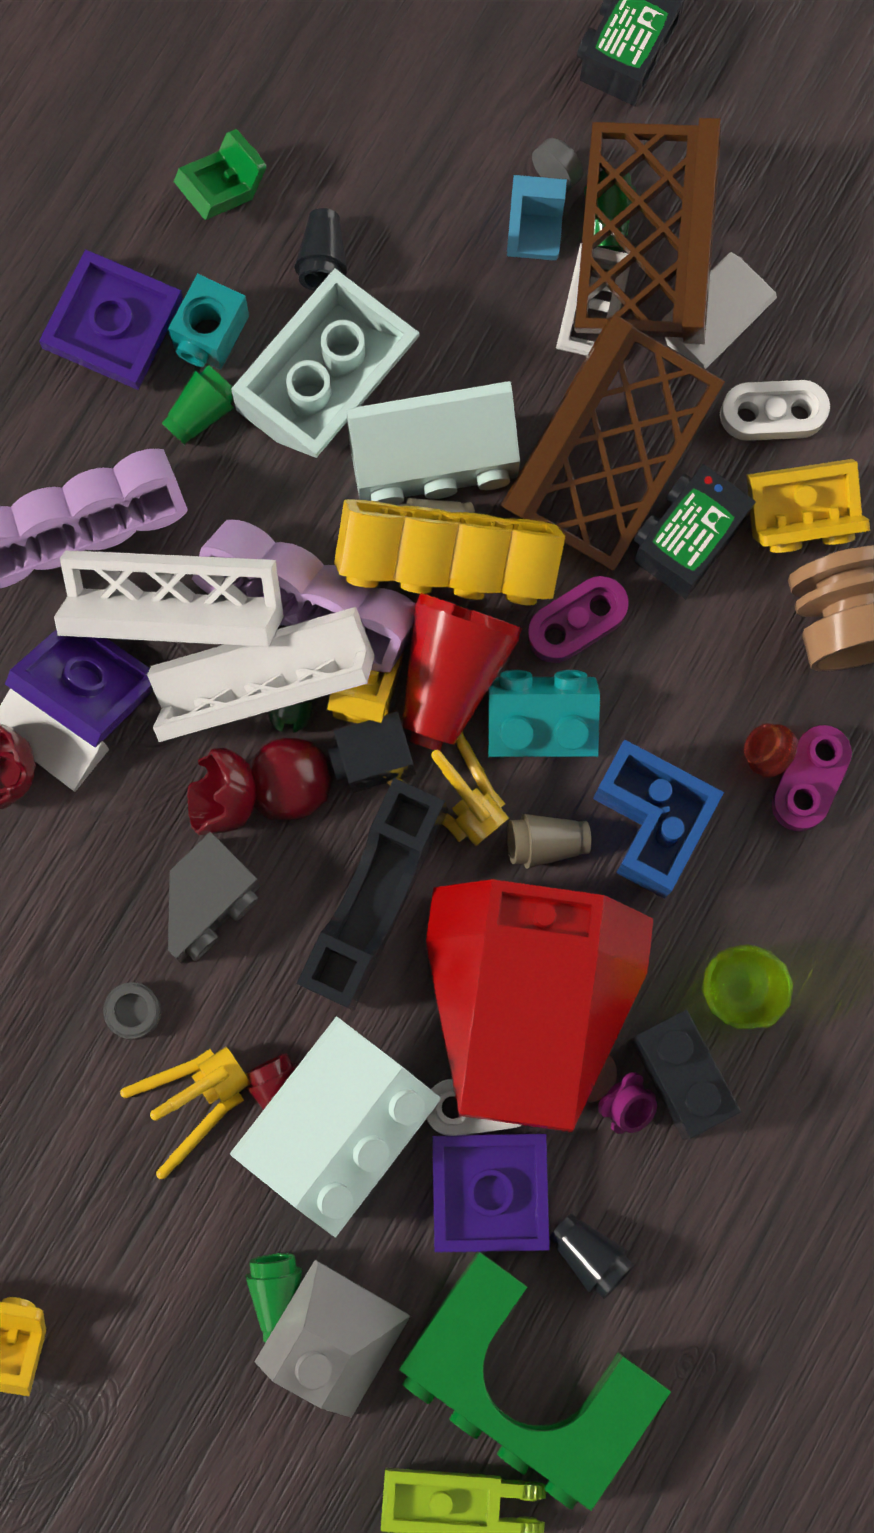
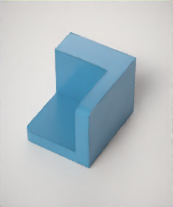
(536, 217)

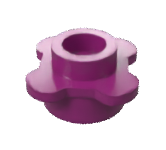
(628, 1105)

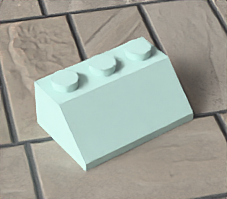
(322, 365)
(434, 444)
(335, 1126)

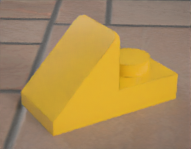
(366, 701)

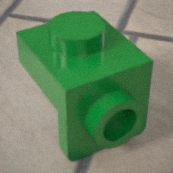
(222, 178)

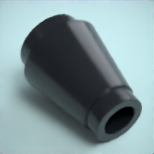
(320, 249)
(591, 1255)

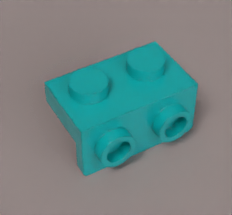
(543, 715)

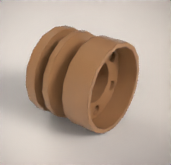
(843, 594)

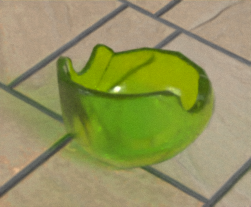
(747, 987)

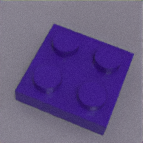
(111, 319)
(82, 683)
(490, 1193)

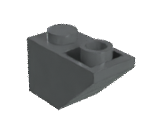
(203, 894)

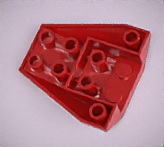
(531, 994)

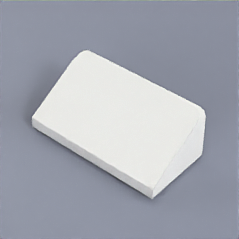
(734, 302)
(52, 744)

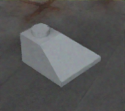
(331, 1341)

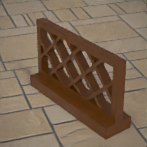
(696, 226)
(573, 415)

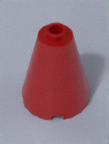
(451, 668)

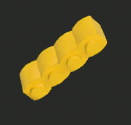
(448, 550)

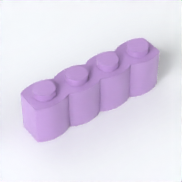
(88, 513)
(315, 589)

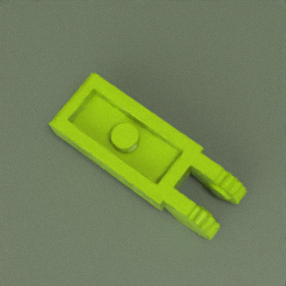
(454, 1502)

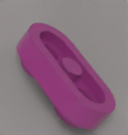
(575, 619)
(812, 776)

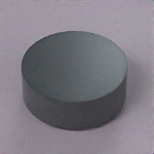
(558, 161)
(132, 1011)

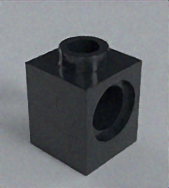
(372, 752)

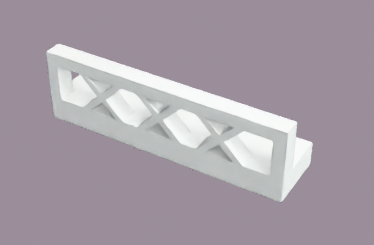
(173, 615)
(249, 680)

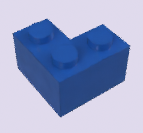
(667, 805)

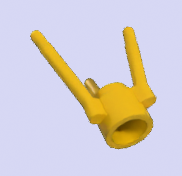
(478, 811)
(218, 1079)

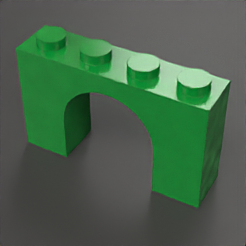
(574, 1453)

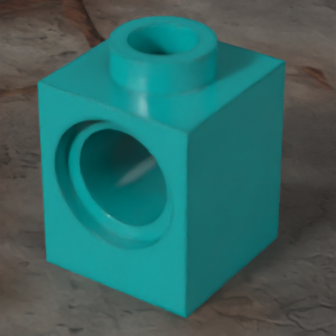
(203, 302)

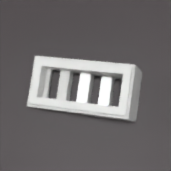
(606, 259)

